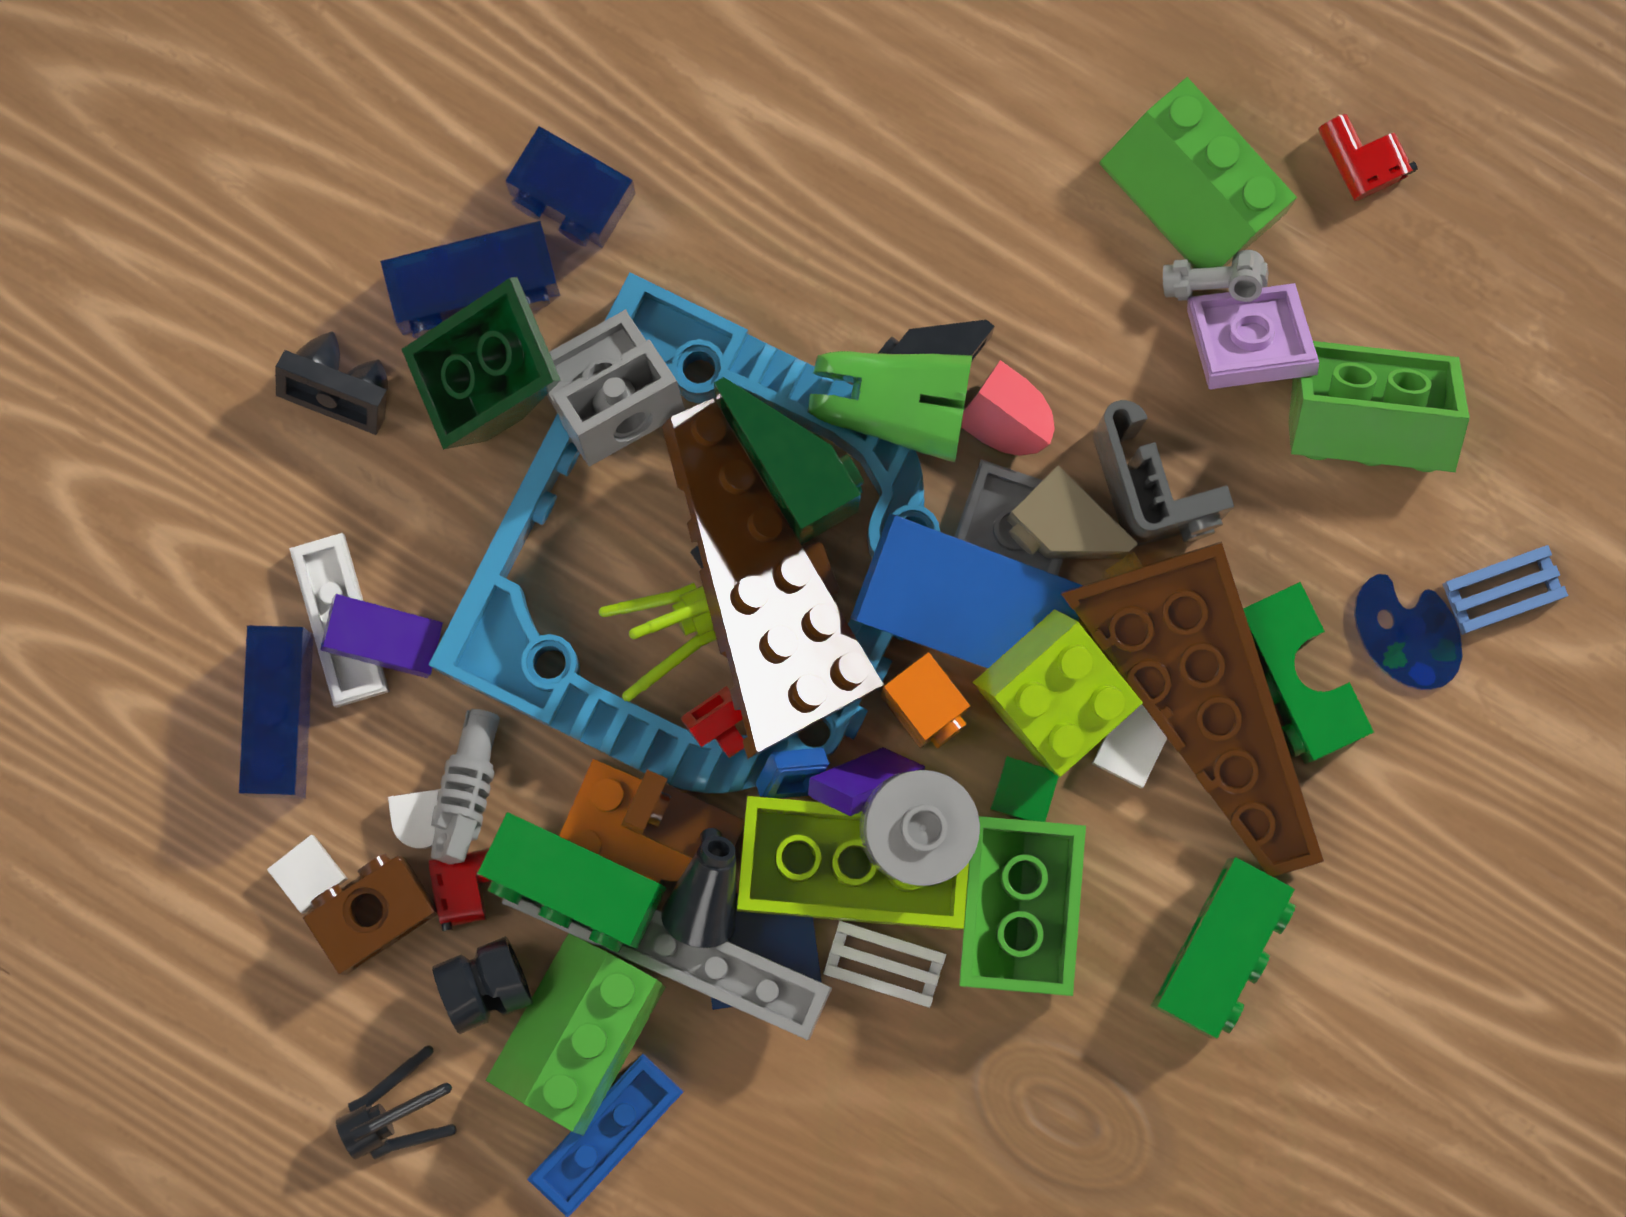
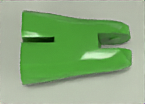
(897, 398)

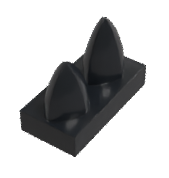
(315, 383)

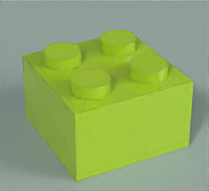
(1057, 692)

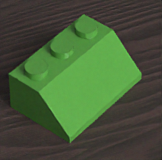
(1197, 178)
(1380, 408)
(1023, 907)
(576, 1034)

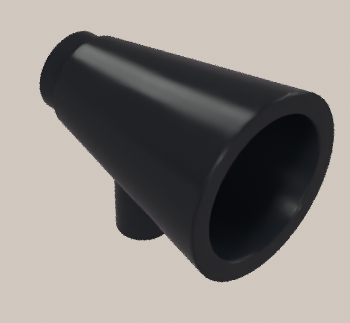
(704, 899)

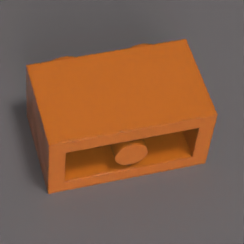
(926, 702)

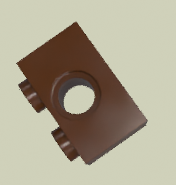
(404, 910)

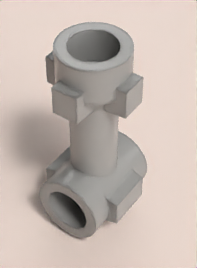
(1243, 277)

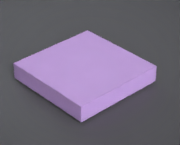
(1252, 339)

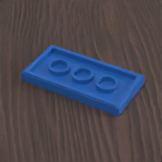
(954, 593)

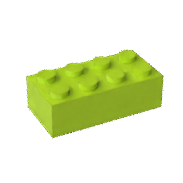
(813, 865)

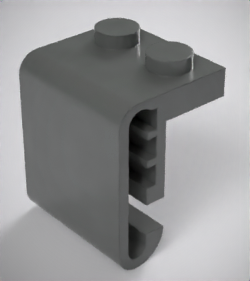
(1141, 487)

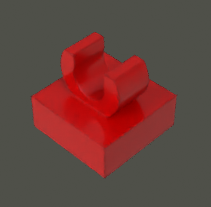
(716, 721)

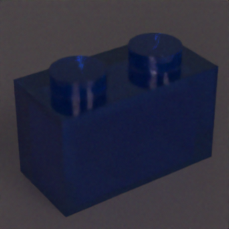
(569, 188)

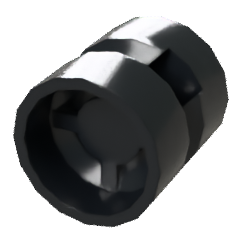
(482, 985)

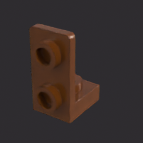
(676, 817)

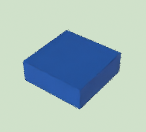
(790, 771)

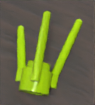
(689, 611)

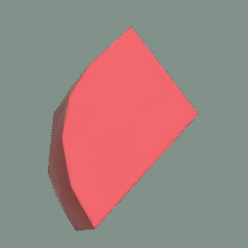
(1009, 414)

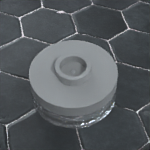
(919, 827)

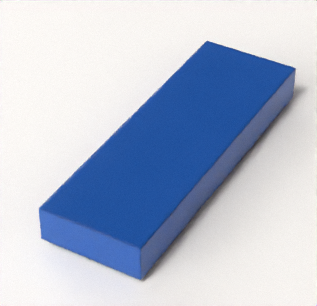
(618, 1125)

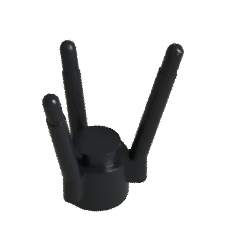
(367, 1127)

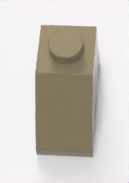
(1067, 523)

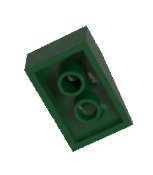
(482, 367)
(796, 466)

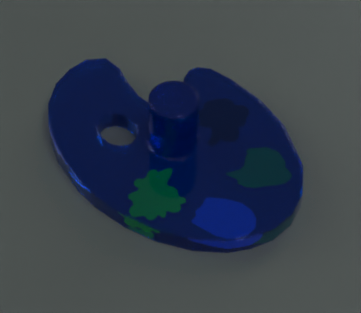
(1420, 646)

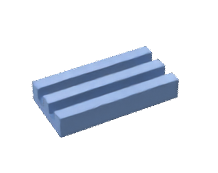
(1547, 574)

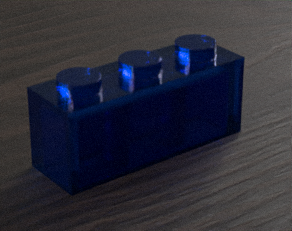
(446, 278)
(276, 712)

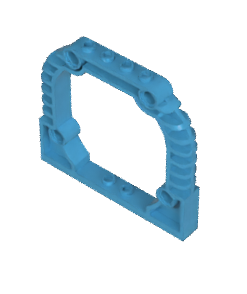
(492, 634)

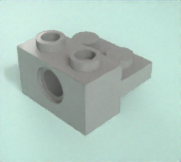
(612, 388)

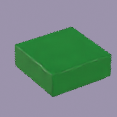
(1024, 790)

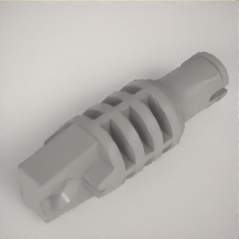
(464, 788)

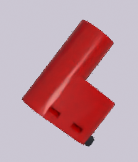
(1365, 167)
(459, 890)

